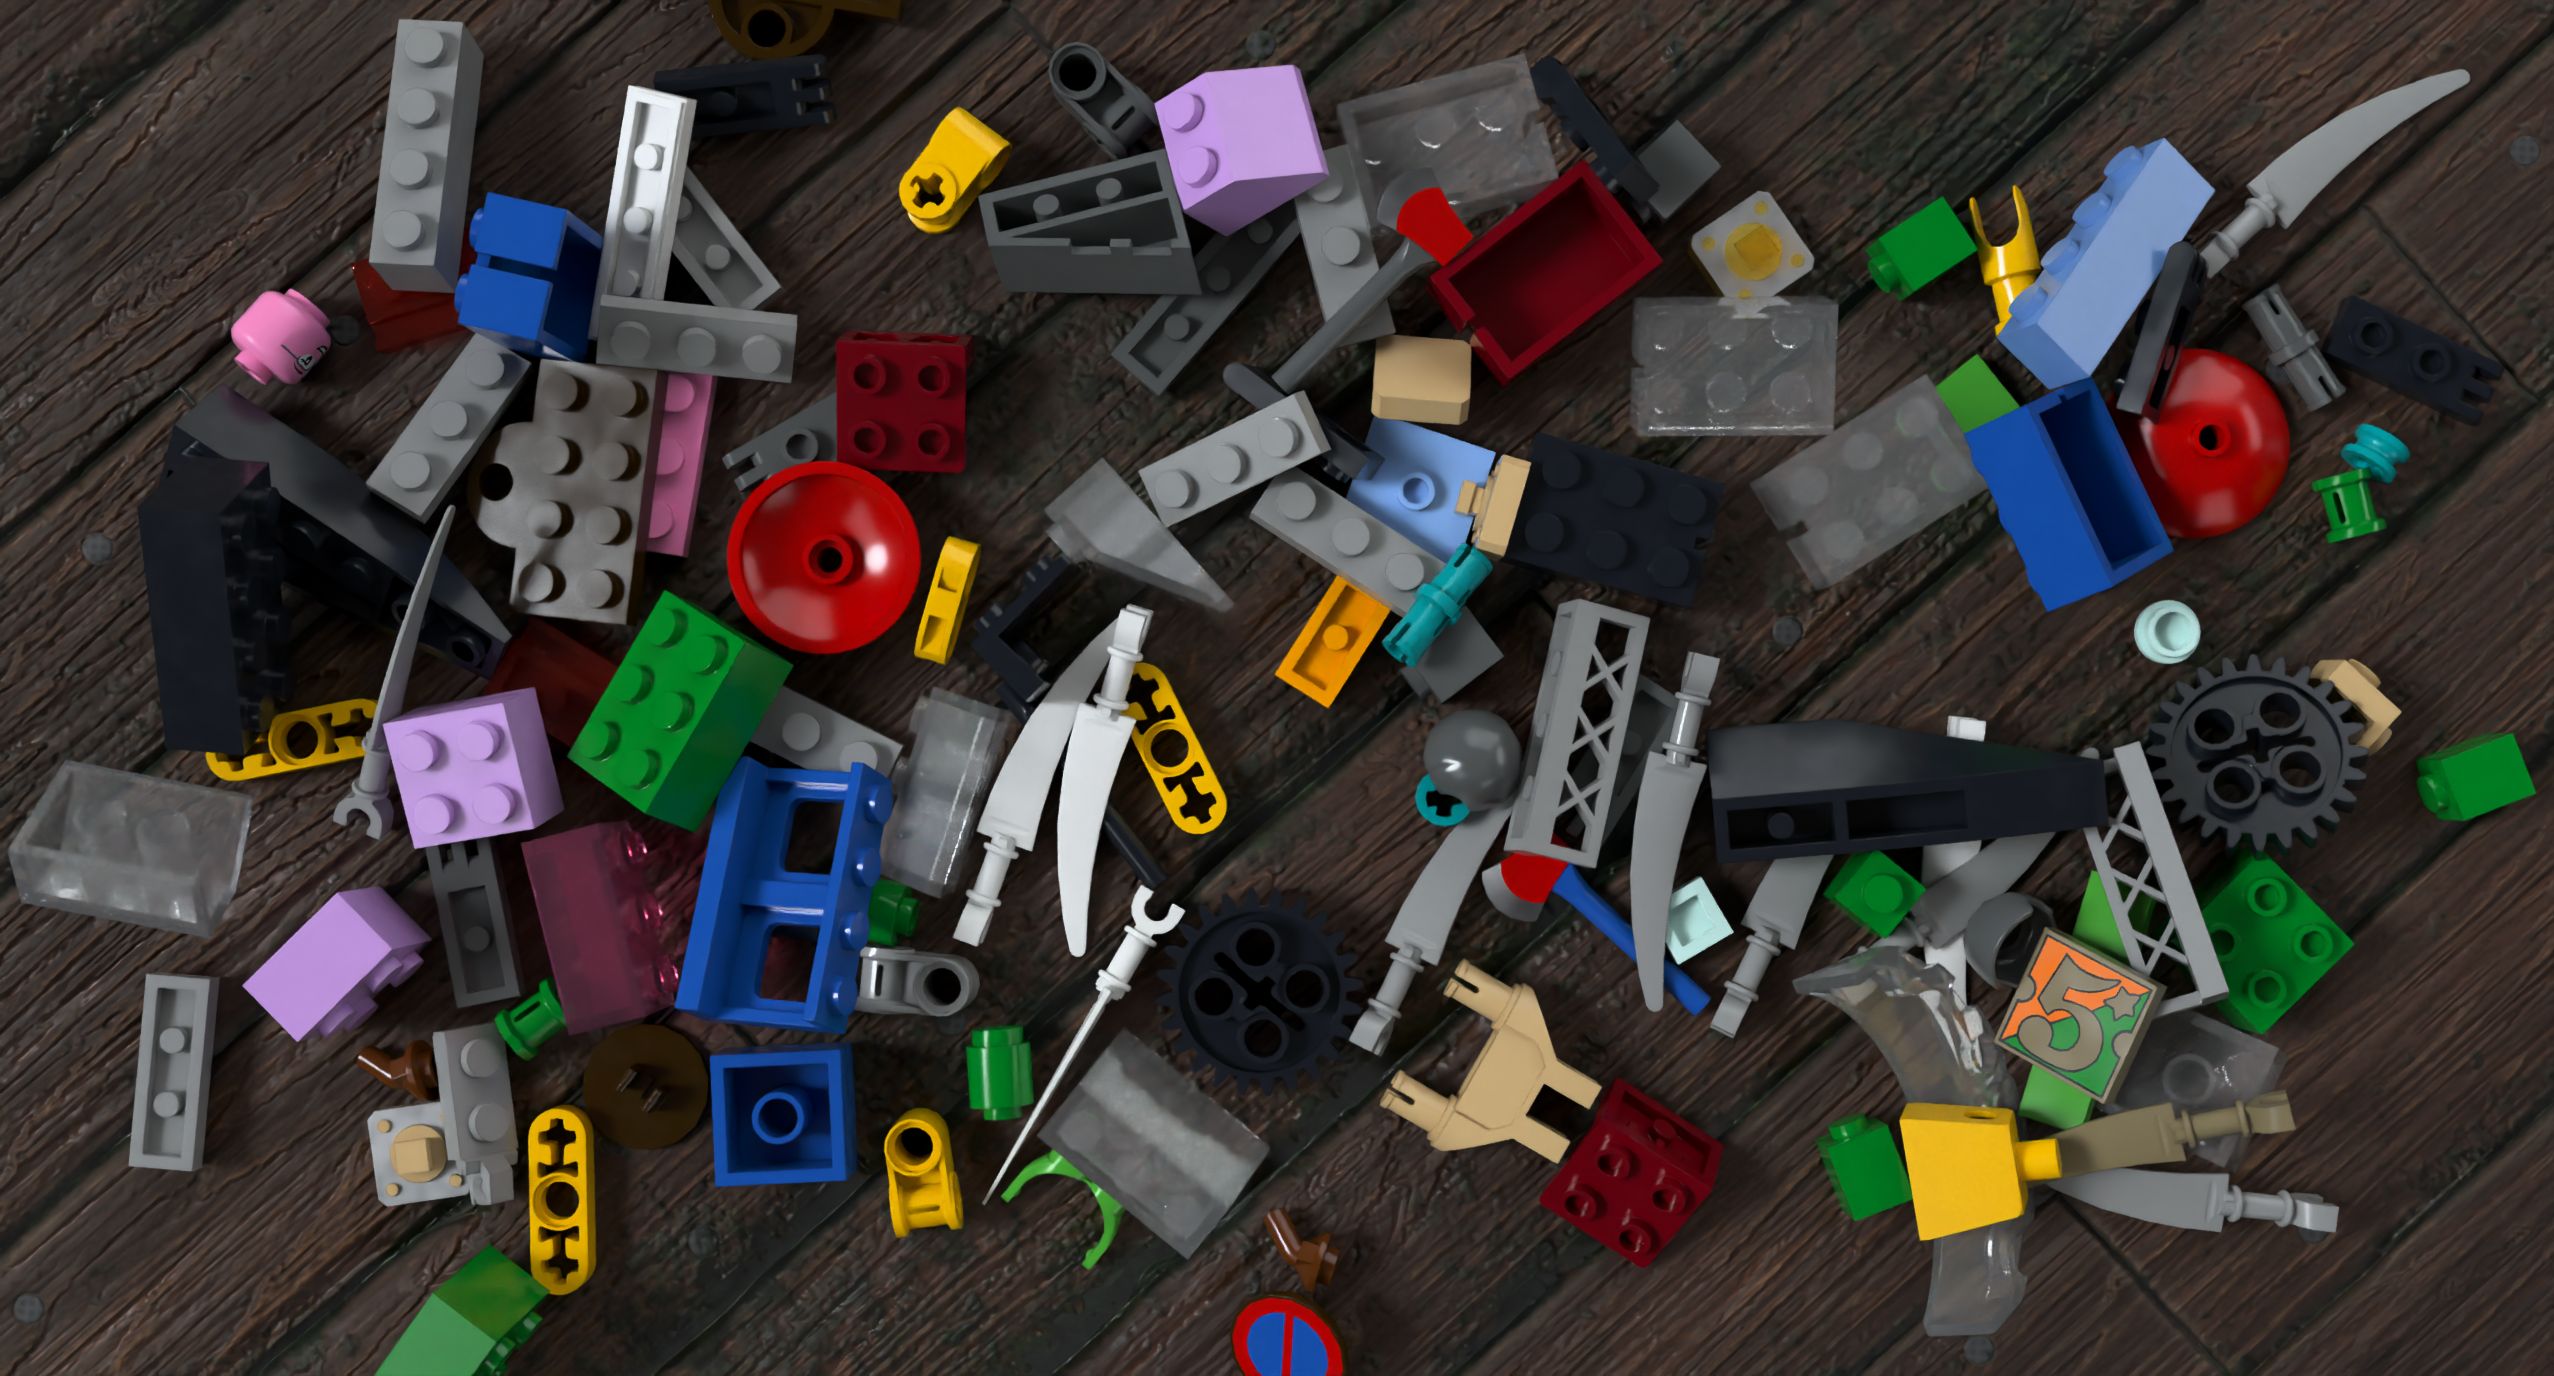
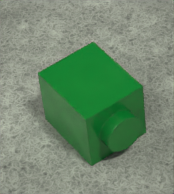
(1919, 250)
(2473, 777)
(1873, 892)
(1864, 1166)

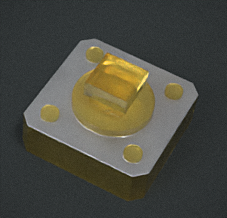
(1750, 250)

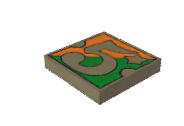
(2079, 1015)

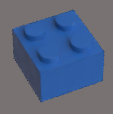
(783, 1114)

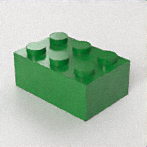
(679, 712)

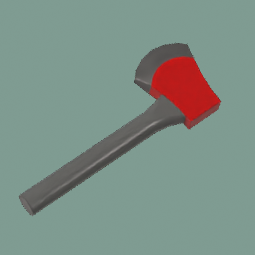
(1433, 233)

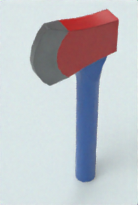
(1522, 884)

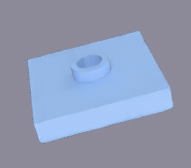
(1421, 484)

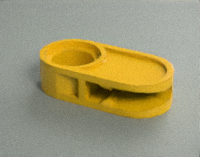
(947, 600)

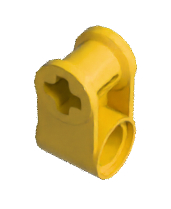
(958, 163)
(925, 1187)

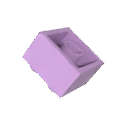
(474, 768)
(339, 964)

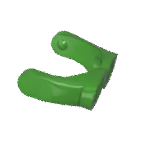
(1056, 1164)

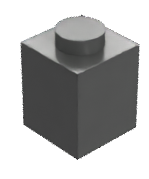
(1681, 171)
(1453, 659)

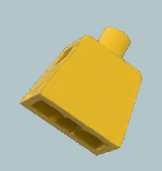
(1970, 1166)

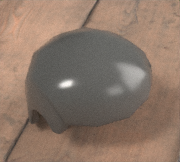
(1473, 758)
(2004, 937)

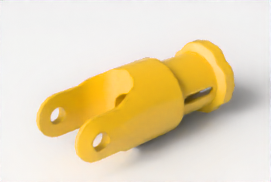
(2007, 267)

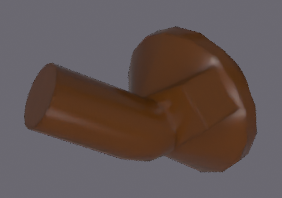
(411, 1072)
(1312, 1259)

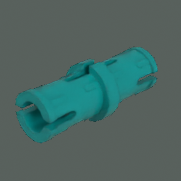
(1437, 605)

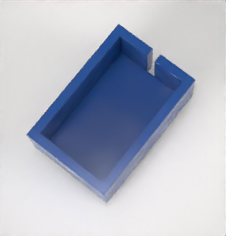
(531, 279)
(2068, 494)

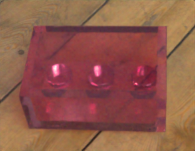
(600, 925)

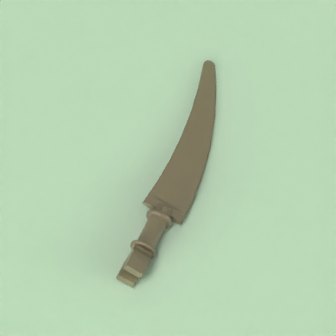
(2157, 1136)

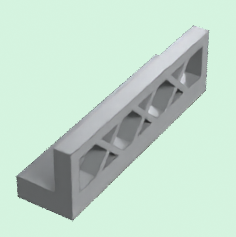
(1554, 728)
(2172, 879)

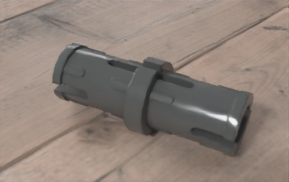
(2293, 347)

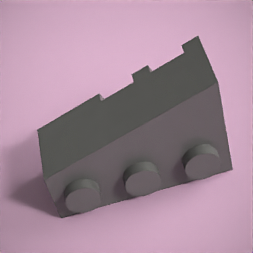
(1093, 231)

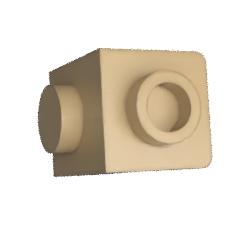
(2369, 706)

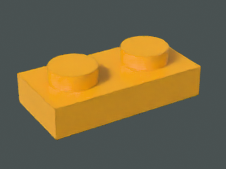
(1332, 642)

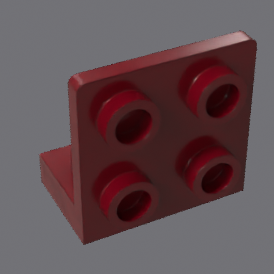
(902, 400)
(1634, 1175)

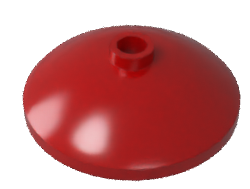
(2201, 489)
(780, 548)

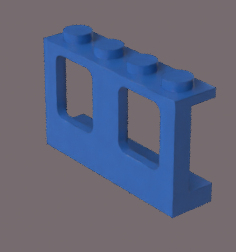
(751, 893)

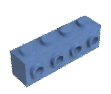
(2104, 263)

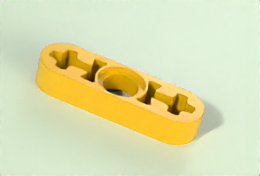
(262, 766)
(1207, 783)
(546, 1152)

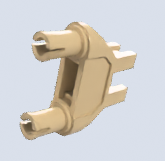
(1502, 1080)

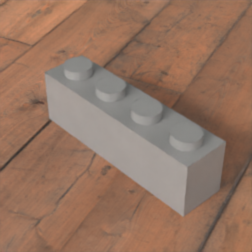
(426, 156)

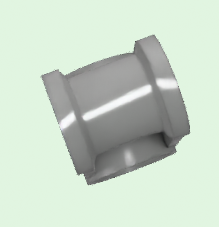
(901, 981)

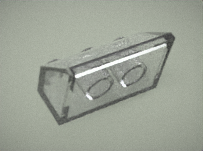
(941, 789)
(133, 848)
(1154, 1143)

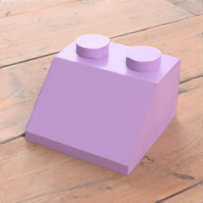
(1241, 144)

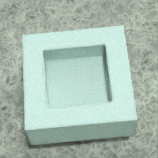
(1693, 921)

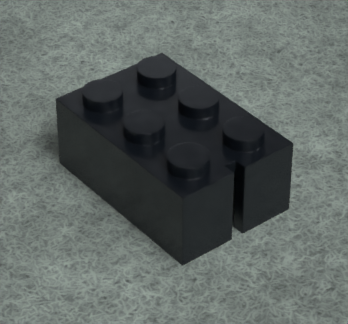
(1613, 522)

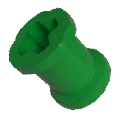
(2348, 505)
(533, 1020)

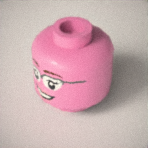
(281, 337)

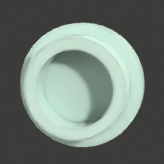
(2167, 632)

